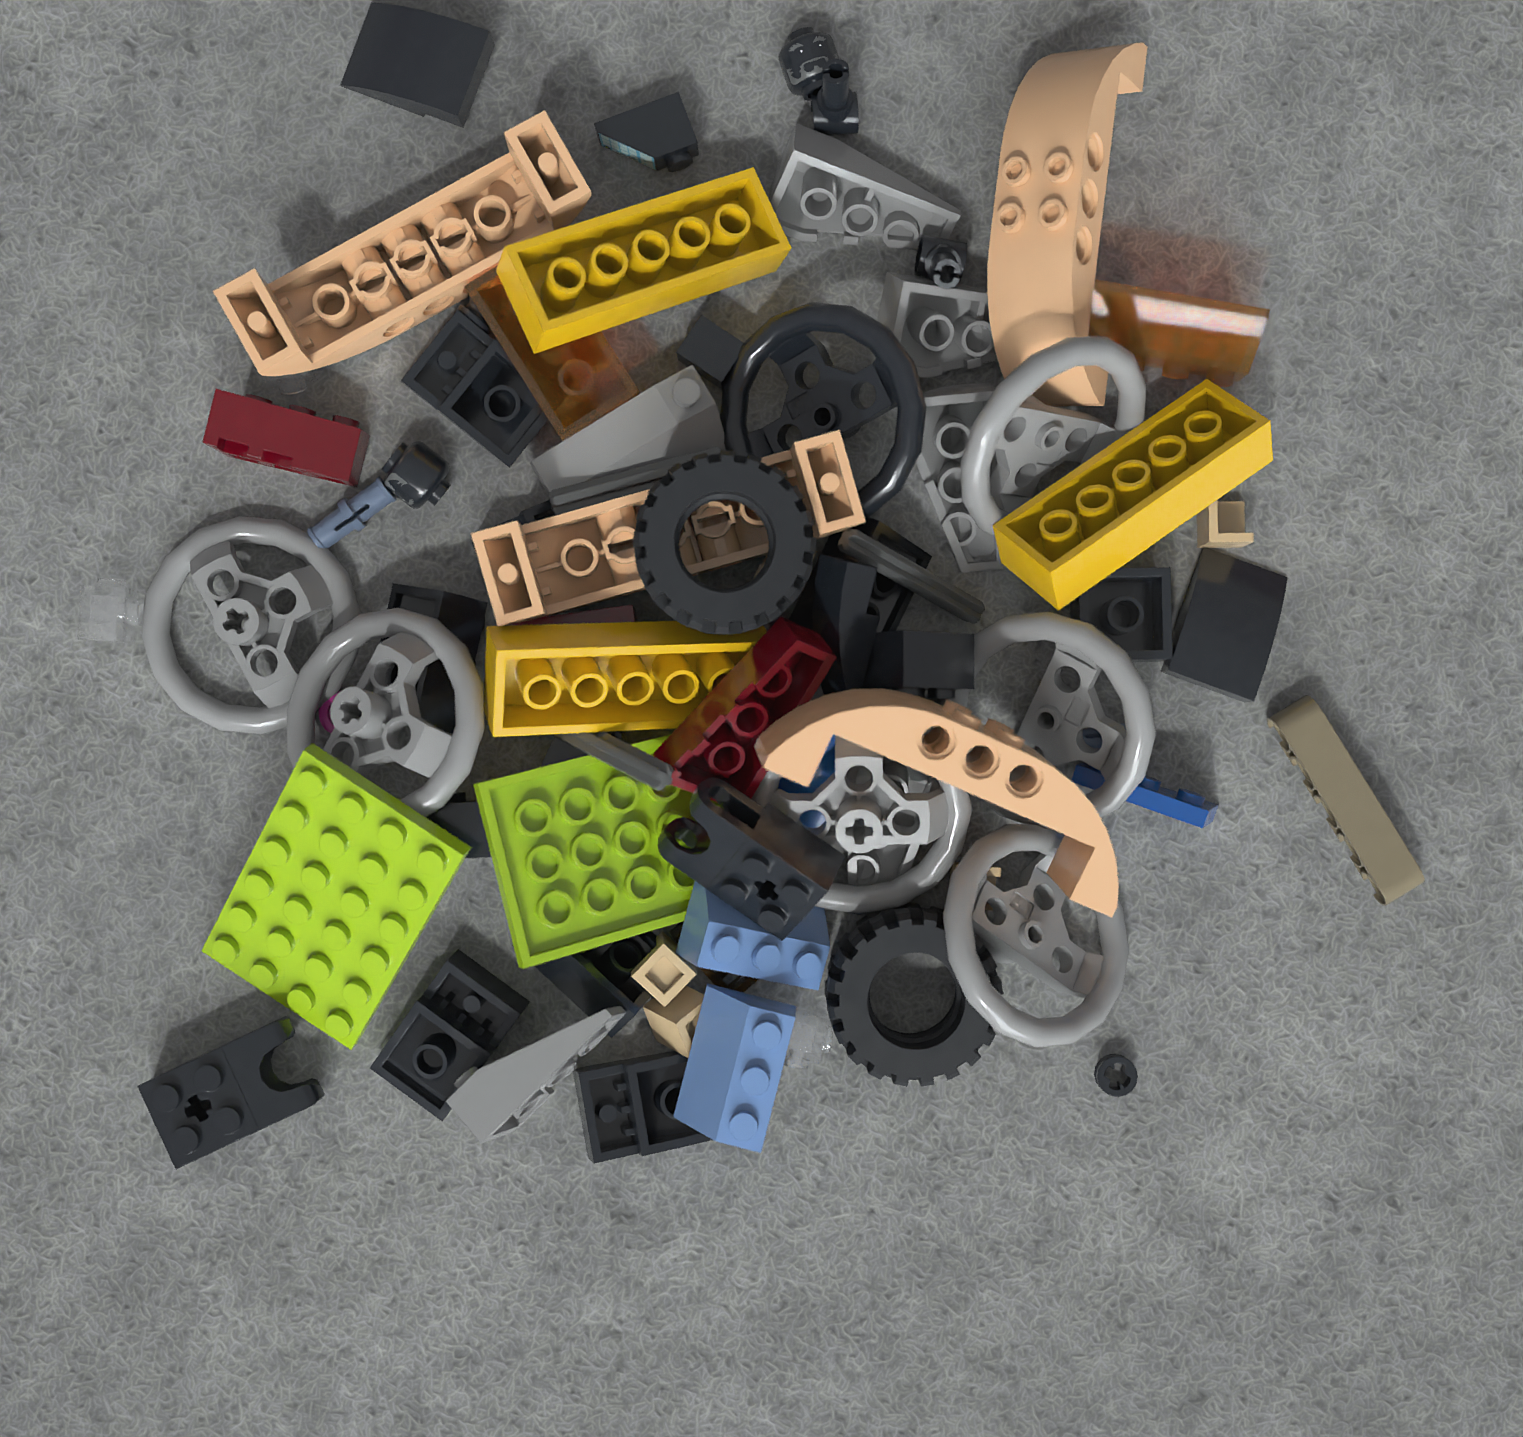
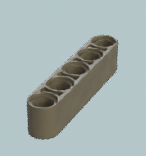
(1347, 798)

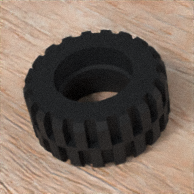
(735, 479)
(857, 1028)

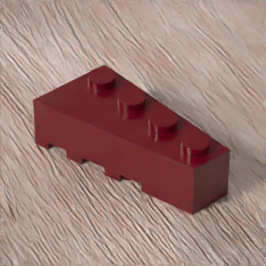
(760, 689)

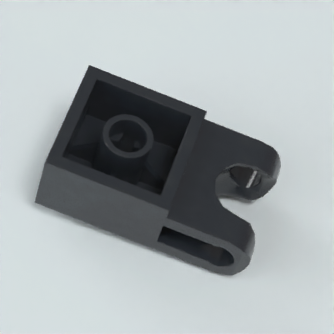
(751, 856)
(240, 1089)

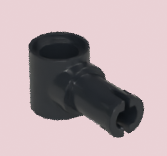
(835, 104)
(941, 260)

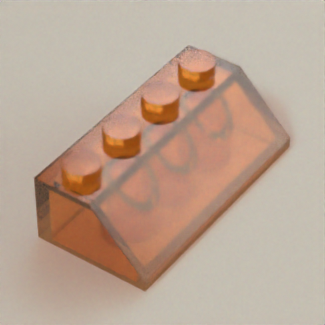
(1179, 331)
(570, 381)

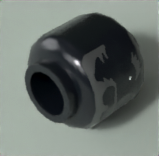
(804, 59)
(416, 474)

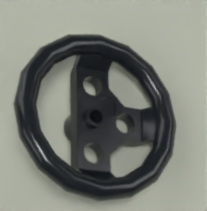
(835, 398)

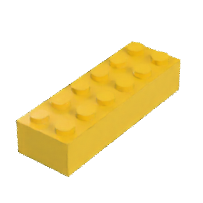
(642, 259)
(1133, 493)
(602, 675)

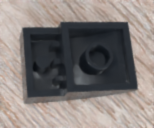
(419, 61)
(477, 389)
(1226, 625)
(449, 1032)
(632, 1105)

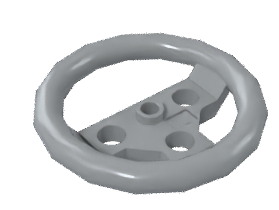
(1035, 434)
(207, 554)
(1062, 712)
(375, 713)
(941, 813)
(1029, 937)

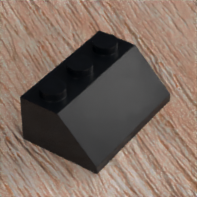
(887, 597)
(465, 620)
(602, 977)

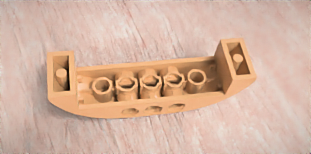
(1053, 210)
(408, 262)
(591, 554)
(996, 770)

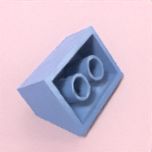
(729, 942)
(735, 1066)

